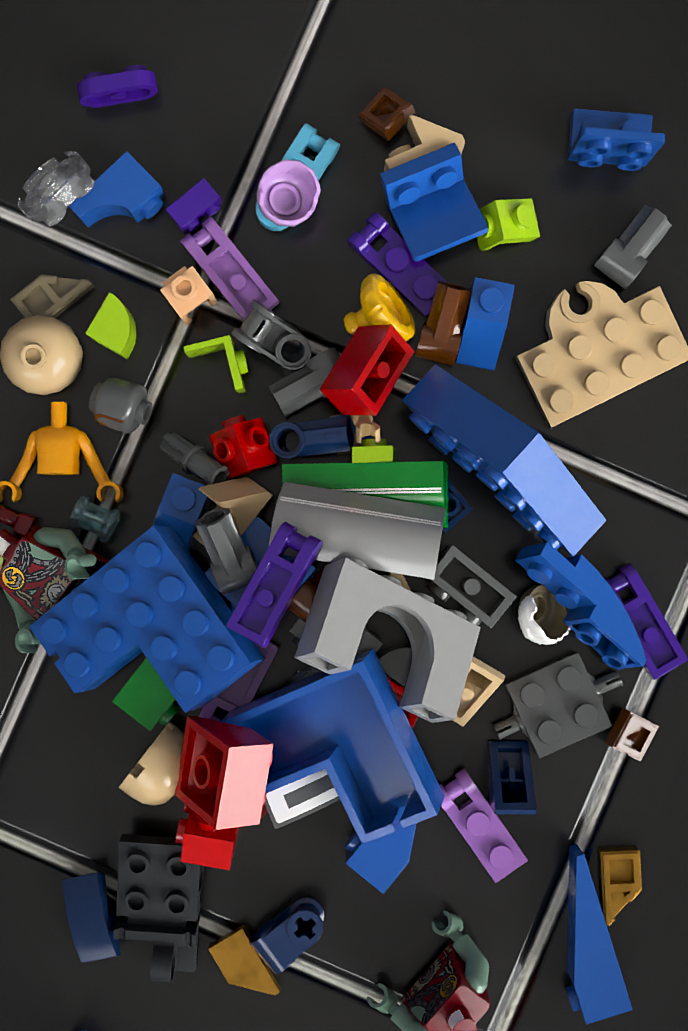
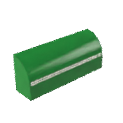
(404, 481)

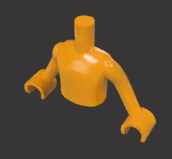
(58, 454)

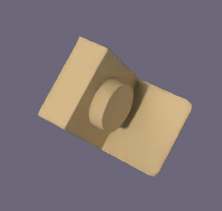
(426, 138)
(242, 498)
(479, 686)

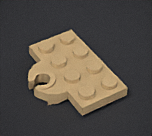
(600, 351)

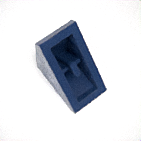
(510, 778)

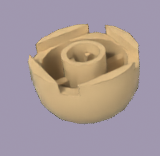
(41, 355)
(157, 772)

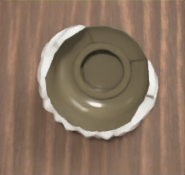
(542, 616)

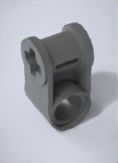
(266, 334)

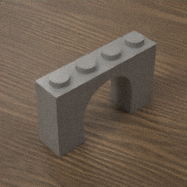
(438, 636)

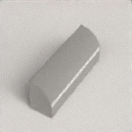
(374, 529)

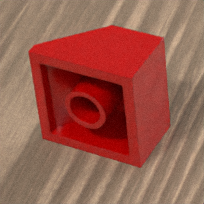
(223, 772)

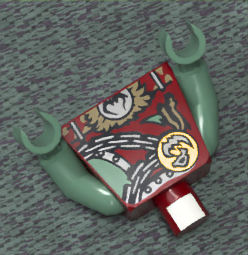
(40, 574)
(449, 993)

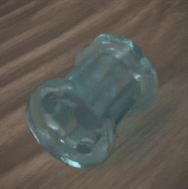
(94, 518)

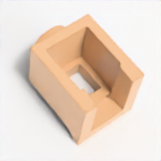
(186, 291)

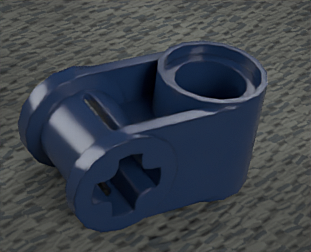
(285, 938)

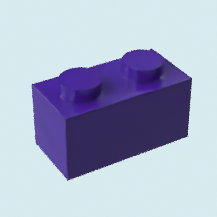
(195, 206)

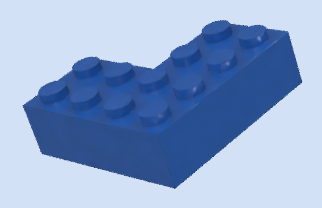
(507, 459)
(155, 604)
(355, 733)

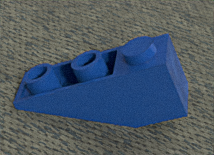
(381, 858)

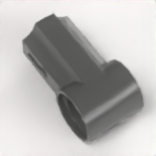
(628, 253)
(303, 385)
(230, 560)

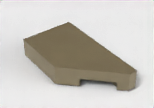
(50, 295)

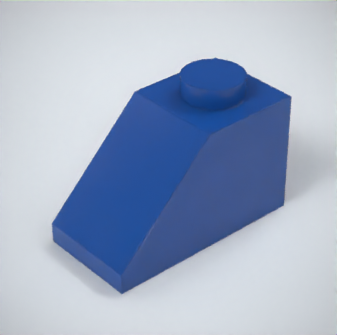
(485, 323)

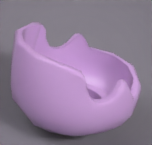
(288, 193)

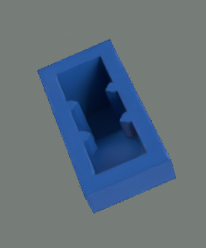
(123, 191)

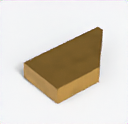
(618, 879)
(242, 964)

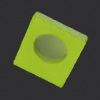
(235, 358)

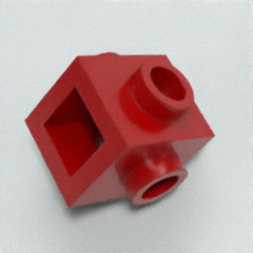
(243, 446)

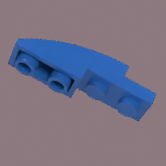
(594, 607)

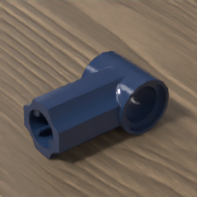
(315, 437)

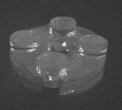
(55, 188)

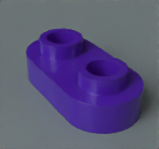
(117, 88)

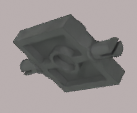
(558, 705)

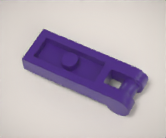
(411, 279)
(274, 585)
(656, 637)

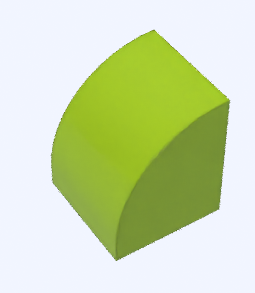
(114, 327)

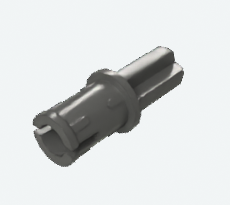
(193, 459)

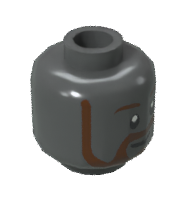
(120, 404)

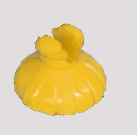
(381, 306)

